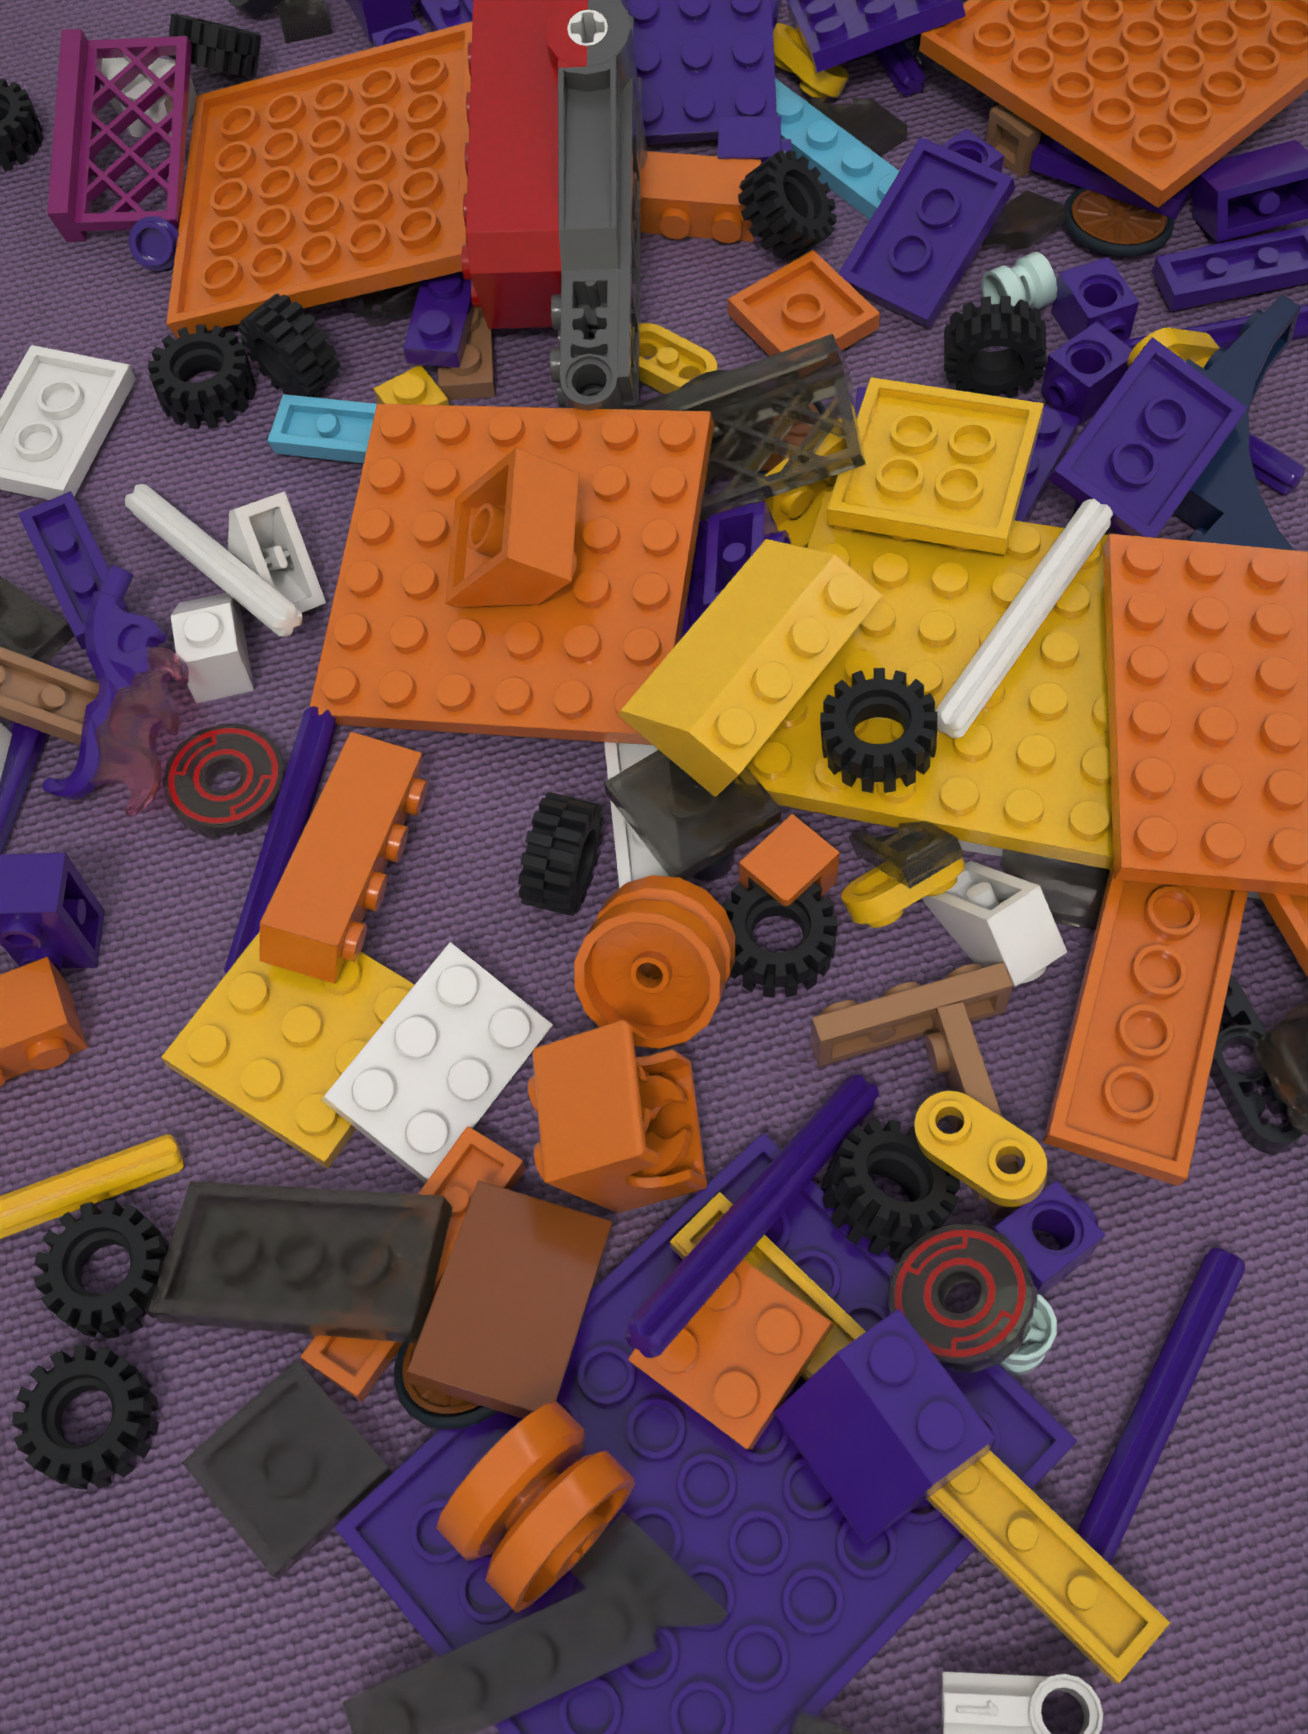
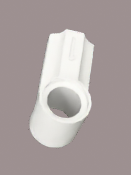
(1010, 1703)

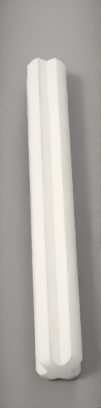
(214, 560)
(1022, 618)

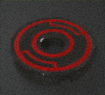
(210, 754)
(957, 1256)

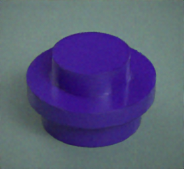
(154, 243)

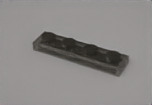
(514, 1665)

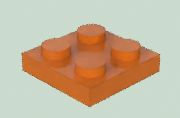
(802, 305)
(740, 1353)

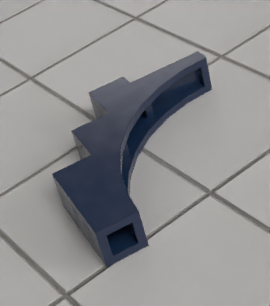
(1226, 496)

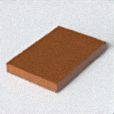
(509, 1302)

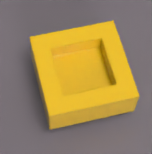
(411, 388)

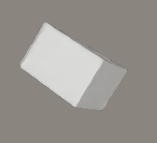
(271, 545)

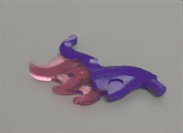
(130, 703)

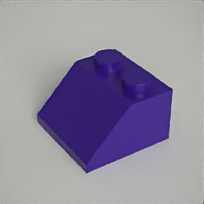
(884, 1426)

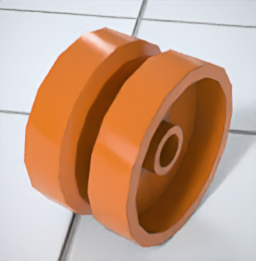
(656, 960)
(535, 1505)

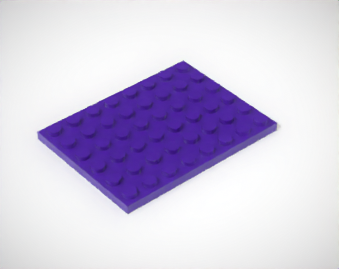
(741, 1522)

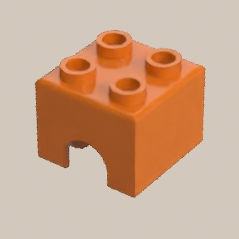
(614, 1121)

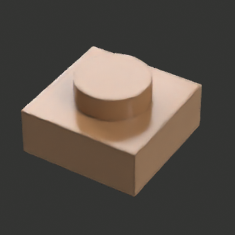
(1013, 139)

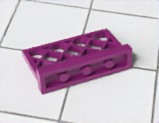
(77, 141)

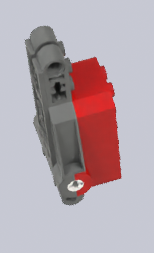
(558, 186)

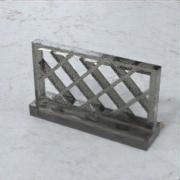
(762, 390)

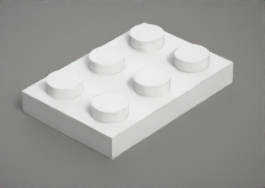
(57, 419)
(437, 1062)

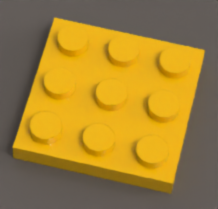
(938, 465)
(281, 1040)

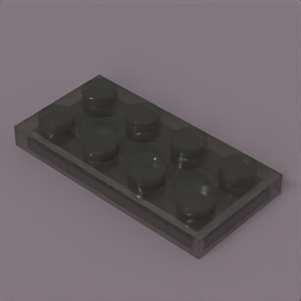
(303, 1261)

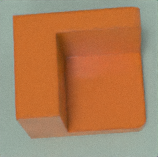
(790, 862)

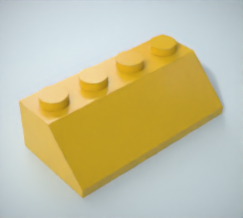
(749, 660)

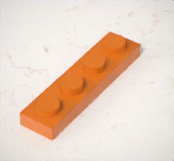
(359, 1363)

